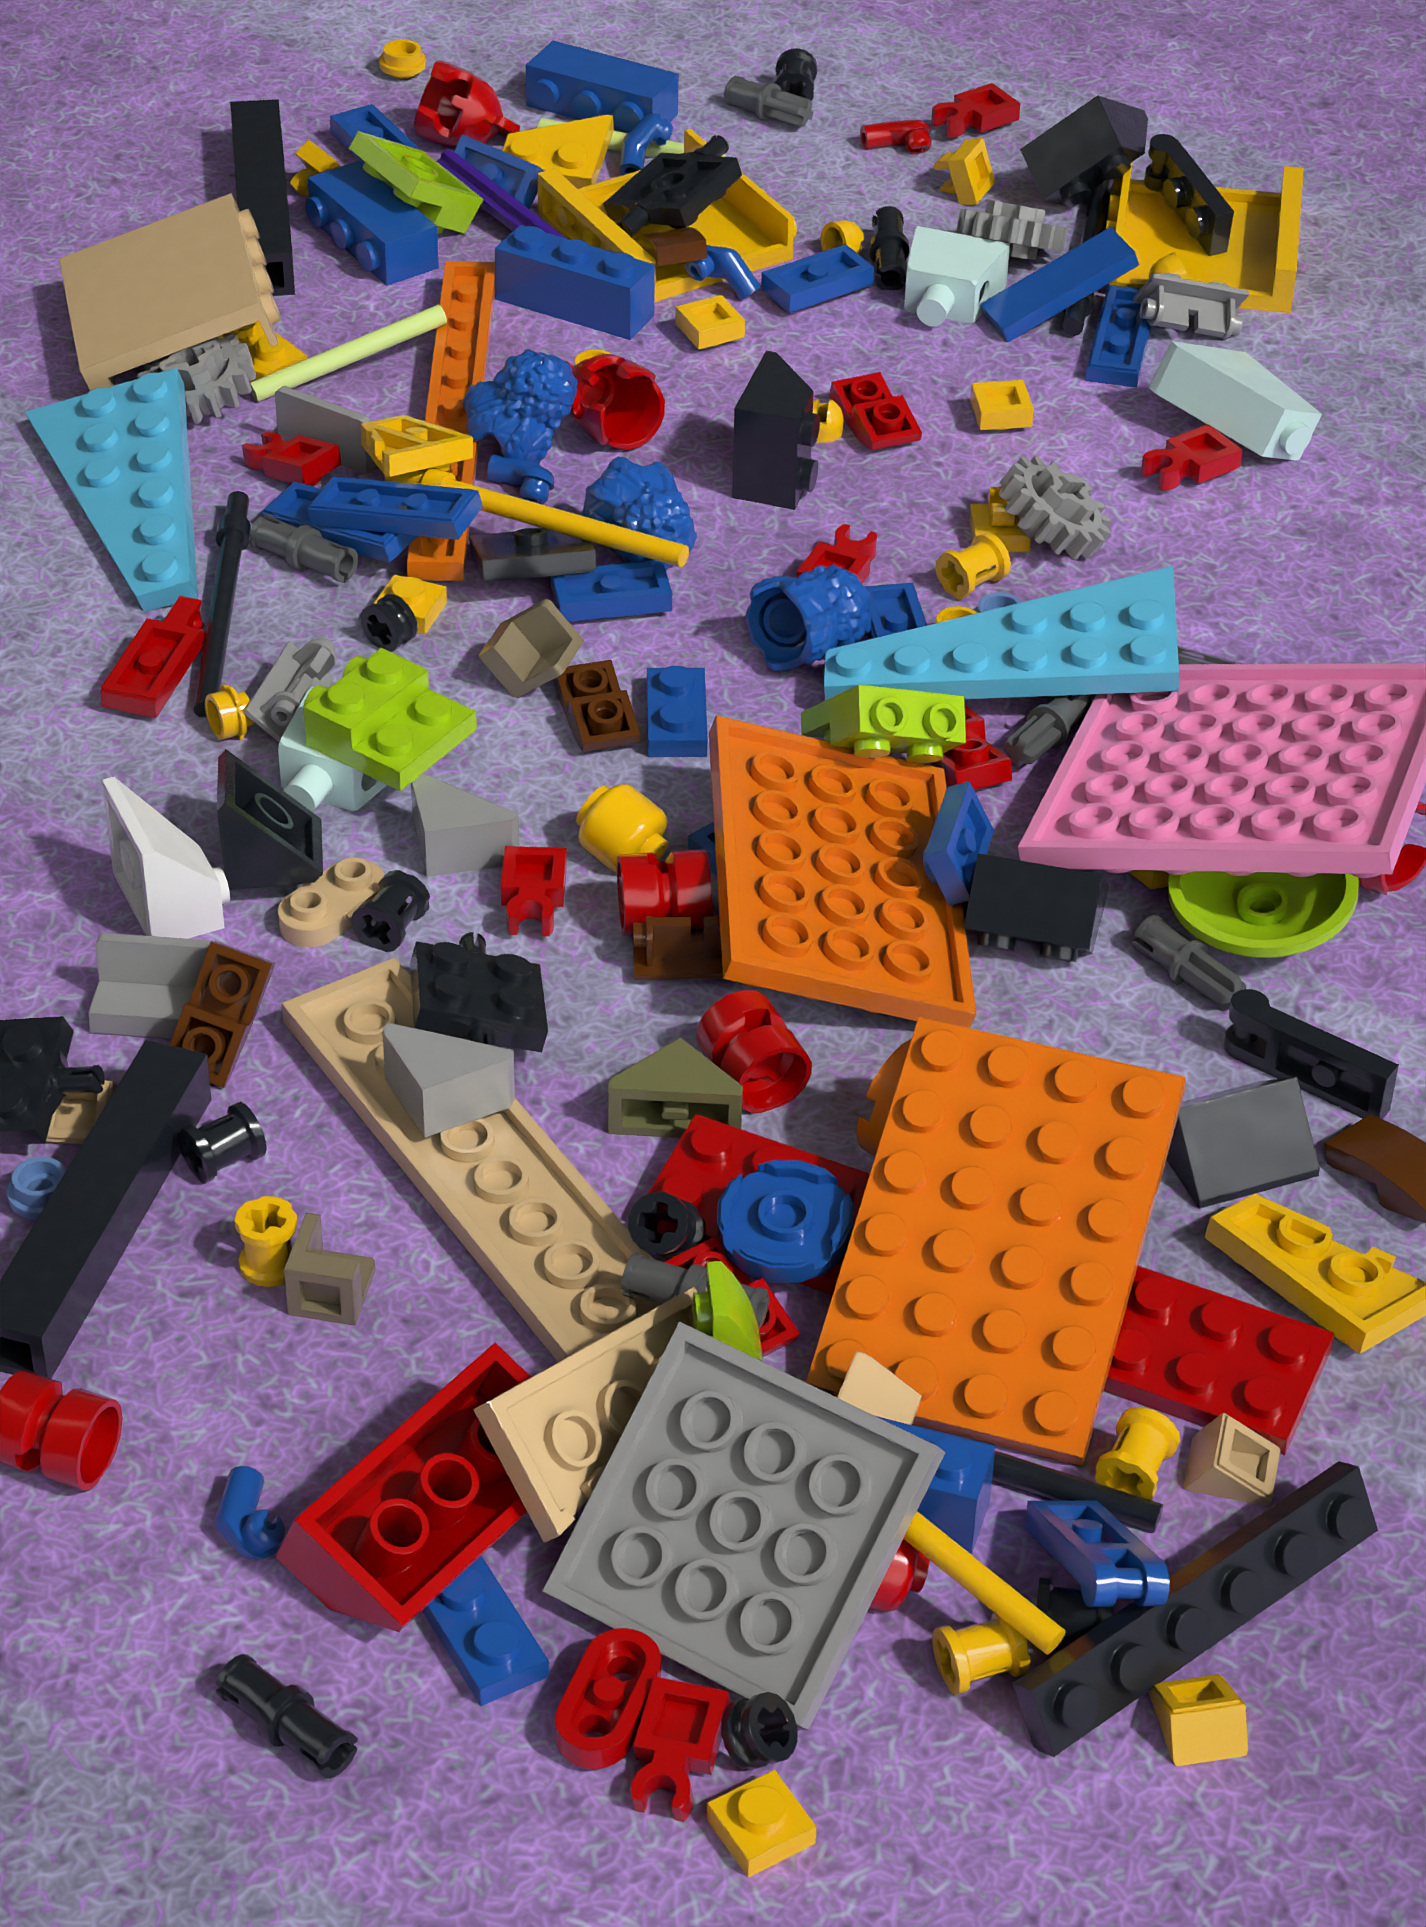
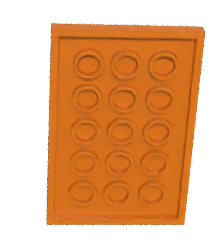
(830, 876)
(1002, 1235)

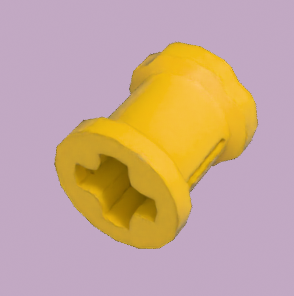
(973, 565)
(267, 1234)
(1141, 1446)
(979, 1653)

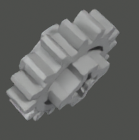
(1014, 225)
(210, 373)
(1055, 507)

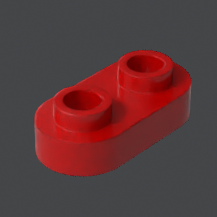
(604, 1702)

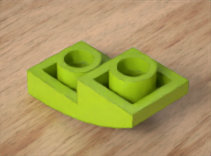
(726, 1311)

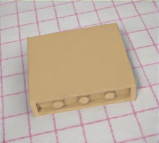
(166, 289)

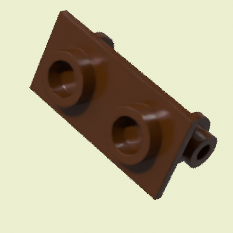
(669, 950)

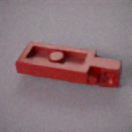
(155, 661)

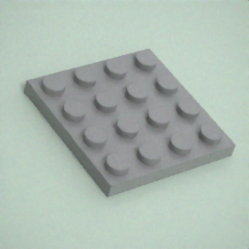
(744, 1522)

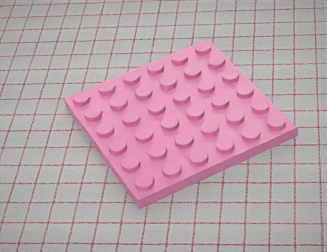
(1242, 773)

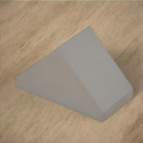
(459, 828)
(445, 1077)

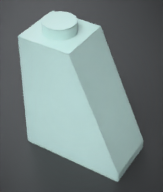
(1236, 398)

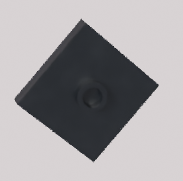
(530, 554)

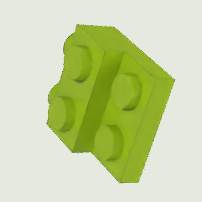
(419, 181)
(385, 719)
(888, 722)

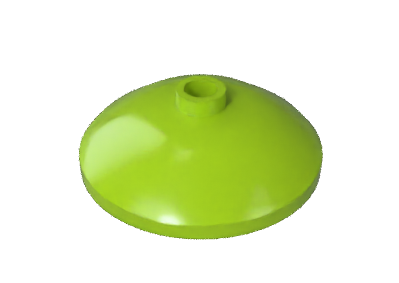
(1263, 910)

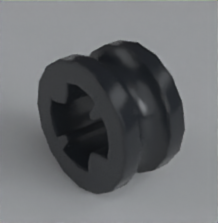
(389, 622)
(742, 1736)

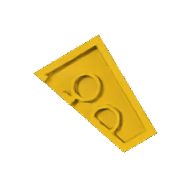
(1332, 1284)

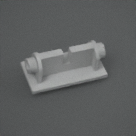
(1170, 300)
(288, 683)

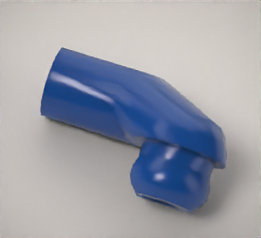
(648, 129)
(728, 265)
(531, 478)
(241, 1522)

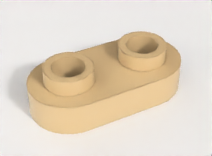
(325, 908)

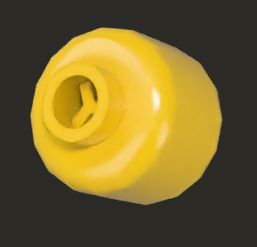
(621, 823)

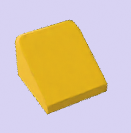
(1200, 1719)

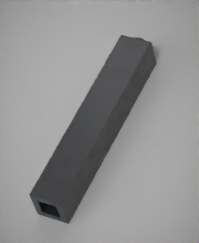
(263, 184)
(98, 1206)

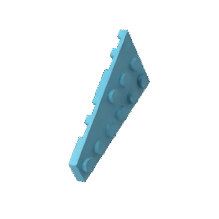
(131, 475)
(1067, 643)

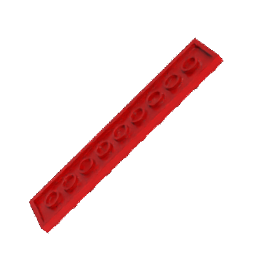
(1177, 1341)

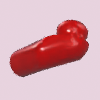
(893, 133)

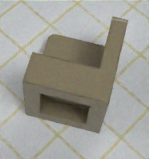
(531, 648)
(325, 1282)

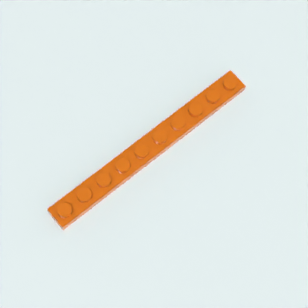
(457, 363)

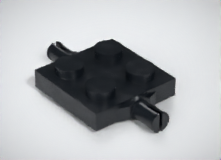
(674, 188)
(478, 994)
(37, 1077)

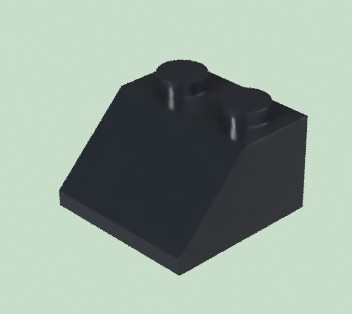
(1086, 150)
(774, 436)
(1035, 906)

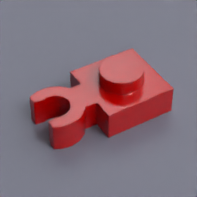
(977, 108)
(1194, 454)
(292, 461)
(845, 553)
(533, 885)
(677, 1736)

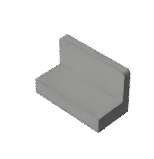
(322, 420)
(144, 983)

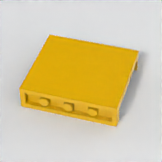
(739, 220)
(1260, 245)

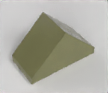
(666, 1092)

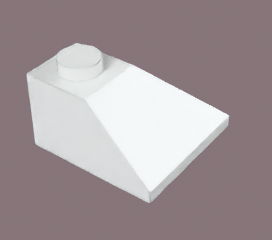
(161, 869)

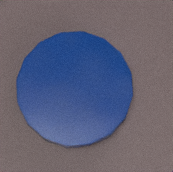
(785, 1221)

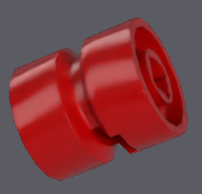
(664, 888)
(755, 1049)
(62, 1434)

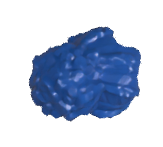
(522, 404)
(640, 501)
(807, 615)

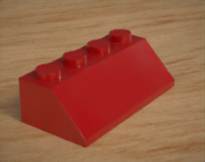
(411, 1507)

